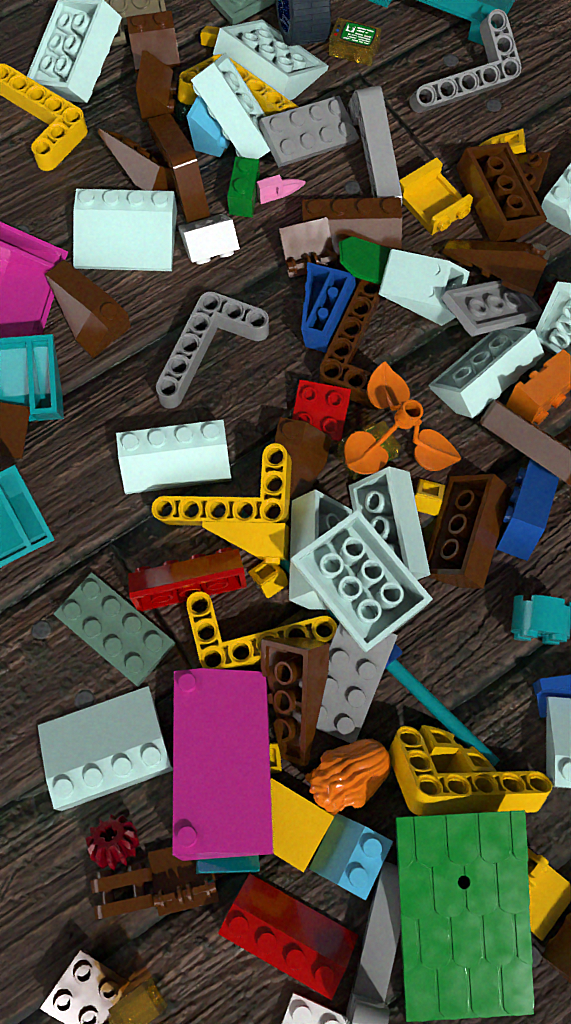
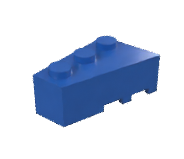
(325, 304)
(529, 510)

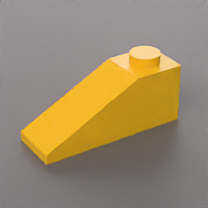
(262, 540)

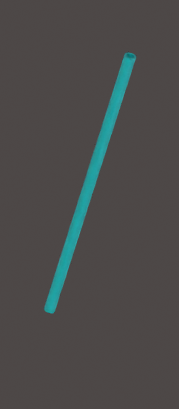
(426, 698)

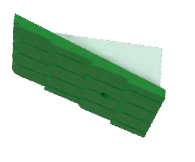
(468, 944)

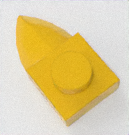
(515, 139)

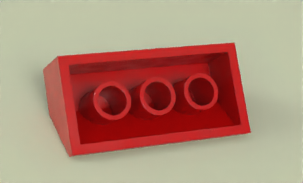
(177, 580)
(289, 936)

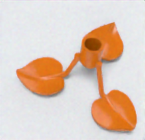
(390, 390)

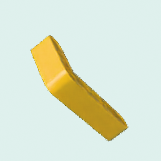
(267, 97)
(64, 119)
(235, 505)
(252, 642)
(460, 793)

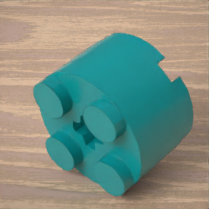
(541, 618)

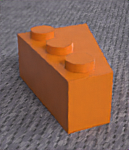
(543, 390)

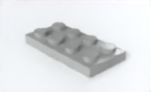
(308, 131)
(490, 307)
(351, 684)

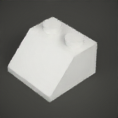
(209, 238)

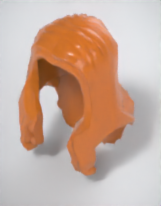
(349, 775)

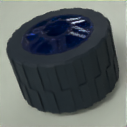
(304, 21)

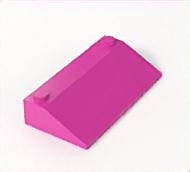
(23, 283)
(221, 765)

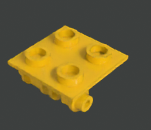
(548, 895)

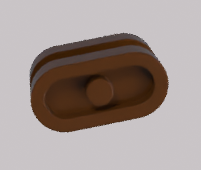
(107, 881)

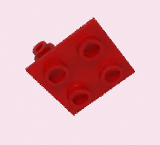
(322, 407)

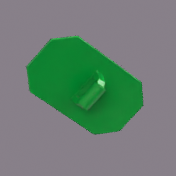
(363, 259)

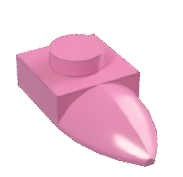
(276, 188)

